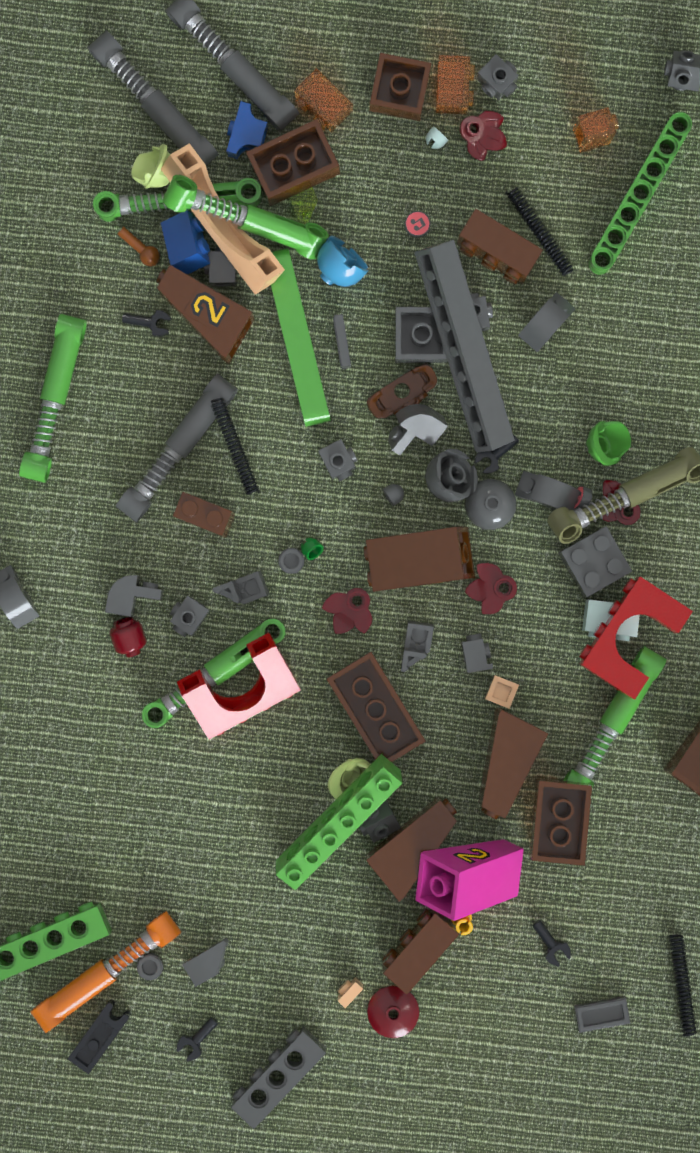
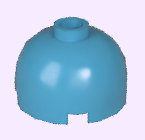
(339, 264)

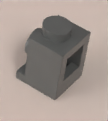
(476, 653)

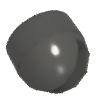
(393, 493)

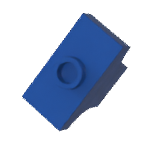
(245, 132)

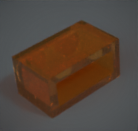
(453, 84)
(323, 101)
(595, 129)

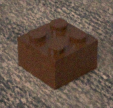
(400, 87)

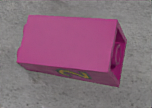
(469, 877)

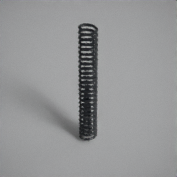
(558, 262)
(235, 445)
(682, 985)

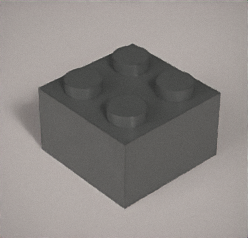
(417, 336)
(595, 562)

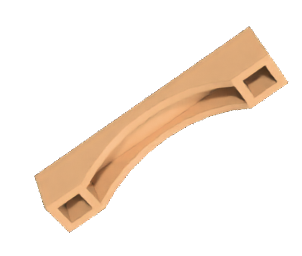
(249, 258)

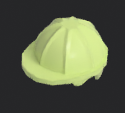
(148, 167)
(345, 775)

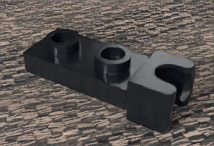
(98, 1038)

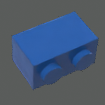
(185, 242)

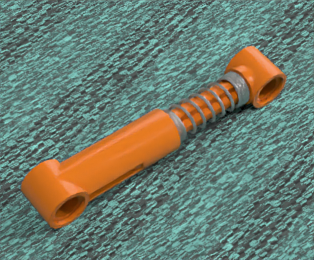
(103, 973)

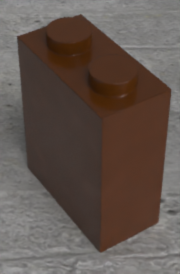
(204, 514)

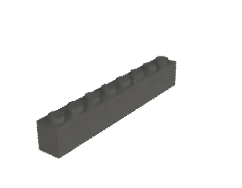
(464, 346)

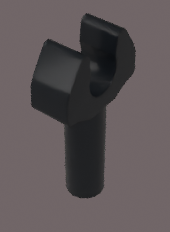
(150, 322)
(494, 456)
(552, 945)
(196, 1039)

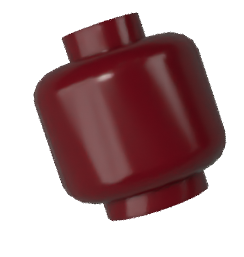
(127, 636)

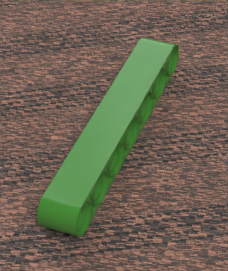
(648, 184)
(299, 343)

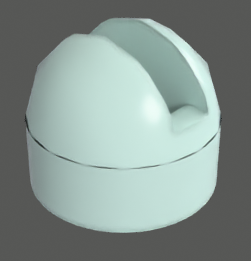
(437, 136)

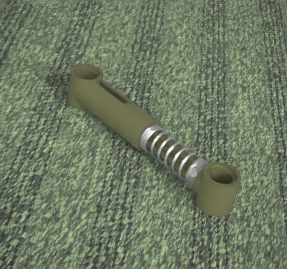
(684, 467)

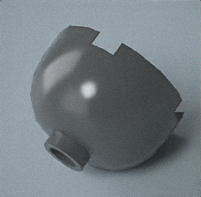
(451, 476)
(491, 504)

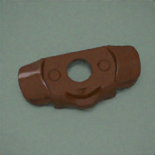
(419, 380)

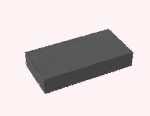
(341, 340)
(602, 1014)

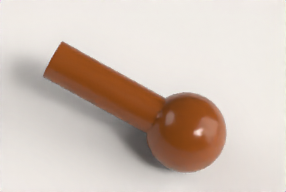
(148, 254)

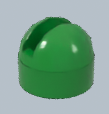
(312, 548)

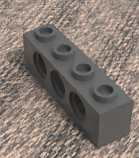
(255, 1110)

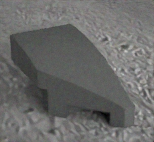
(244, 589)
(417, 643)
(206, 964)

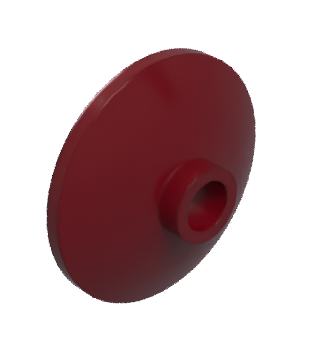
(393, 998)

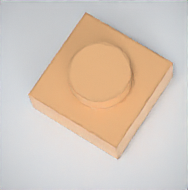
(501, 691)
(349, 991)

